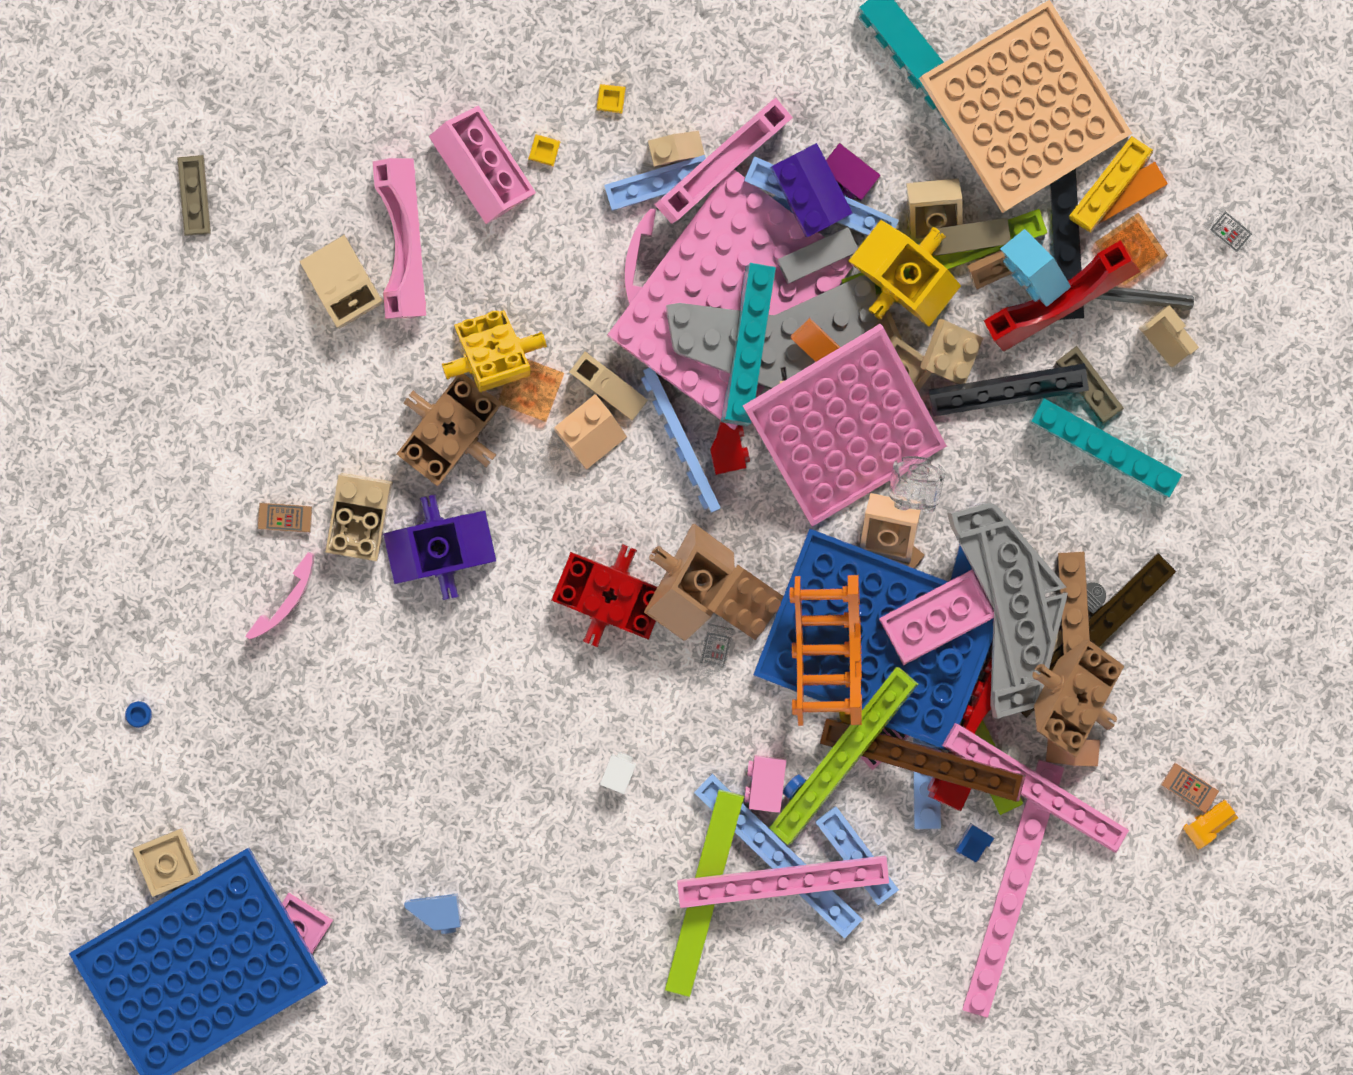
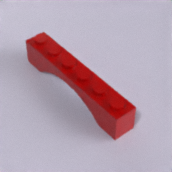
(1102, 274)
(728, 451)
(951, 793)

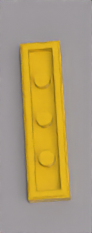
(1111, 184)

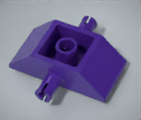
(466, 542)

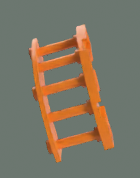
(850, 649)

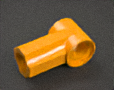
(1206, 826)

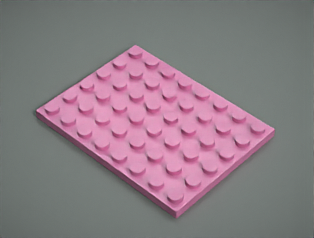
(707, 269)

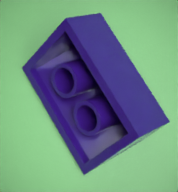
(811, 190)

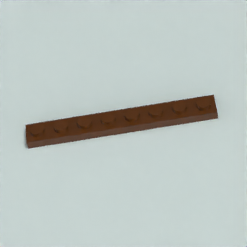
(934, 763)

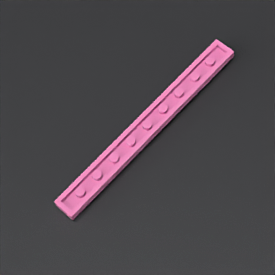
(1009, 900)

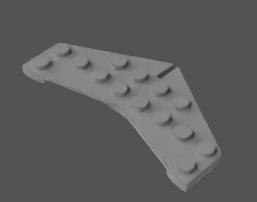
(711, 332)
(1016, 587)

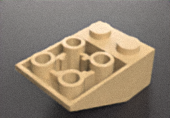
(341, 282)
(358, 516)

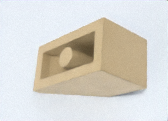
(675, 148)

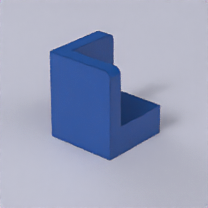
(973, 842)

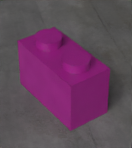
(851, 173)

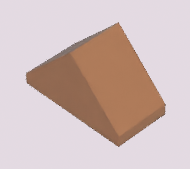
(1087, 756)

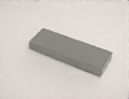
(817, 255)

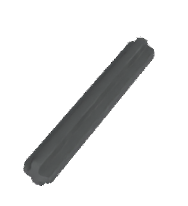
(1149, 297)

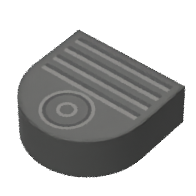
(1096, 596)

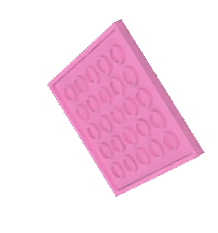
(844, 424)

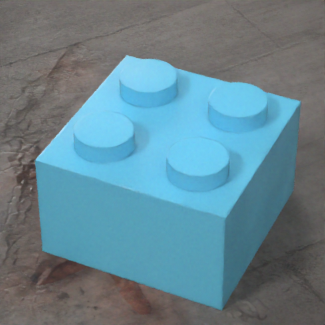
(1034, 268)

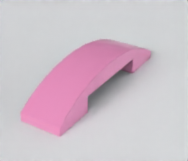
(644, 228)
(303, 572)

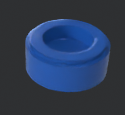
(950, 661)
(138, 714)
(793, 786)

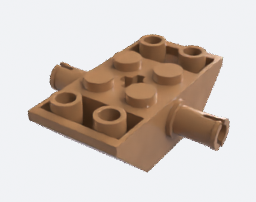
(434, 452)
(689, 582)
(1075, 695)

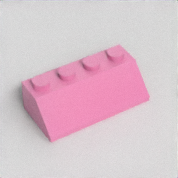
(481, 164)

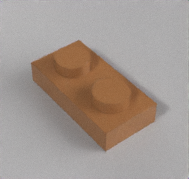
(988, 270)

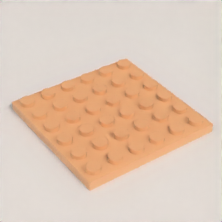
(1025, 106)

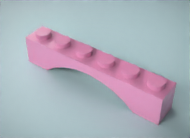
(723, 160)
(397, 187)

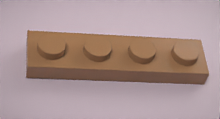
(1075, 614)

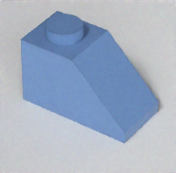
(437, 912)

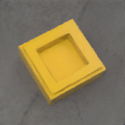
(611, 98)
(544, 150)

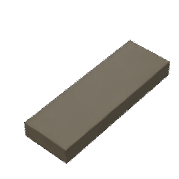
(194, 195)
(973, 236)
(1099, 396)

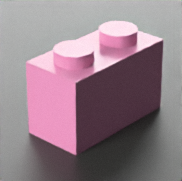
(766, 783)

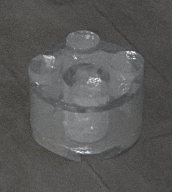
(916, 484)

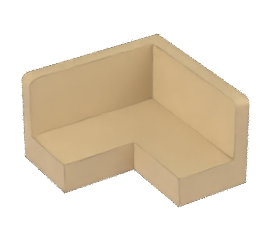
(1168, 336)

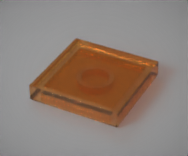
(1138, 240)
(534, 393)

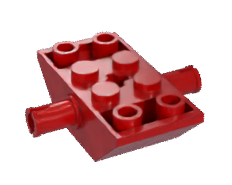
(582, 590)

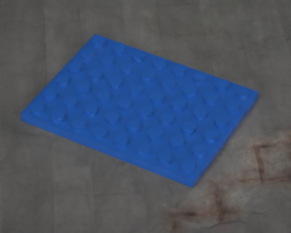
(883, 587)
(198, 967)

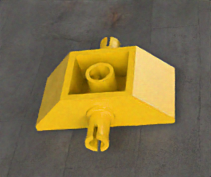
(883, 260)
(492, 351)

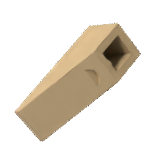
(608, 386)

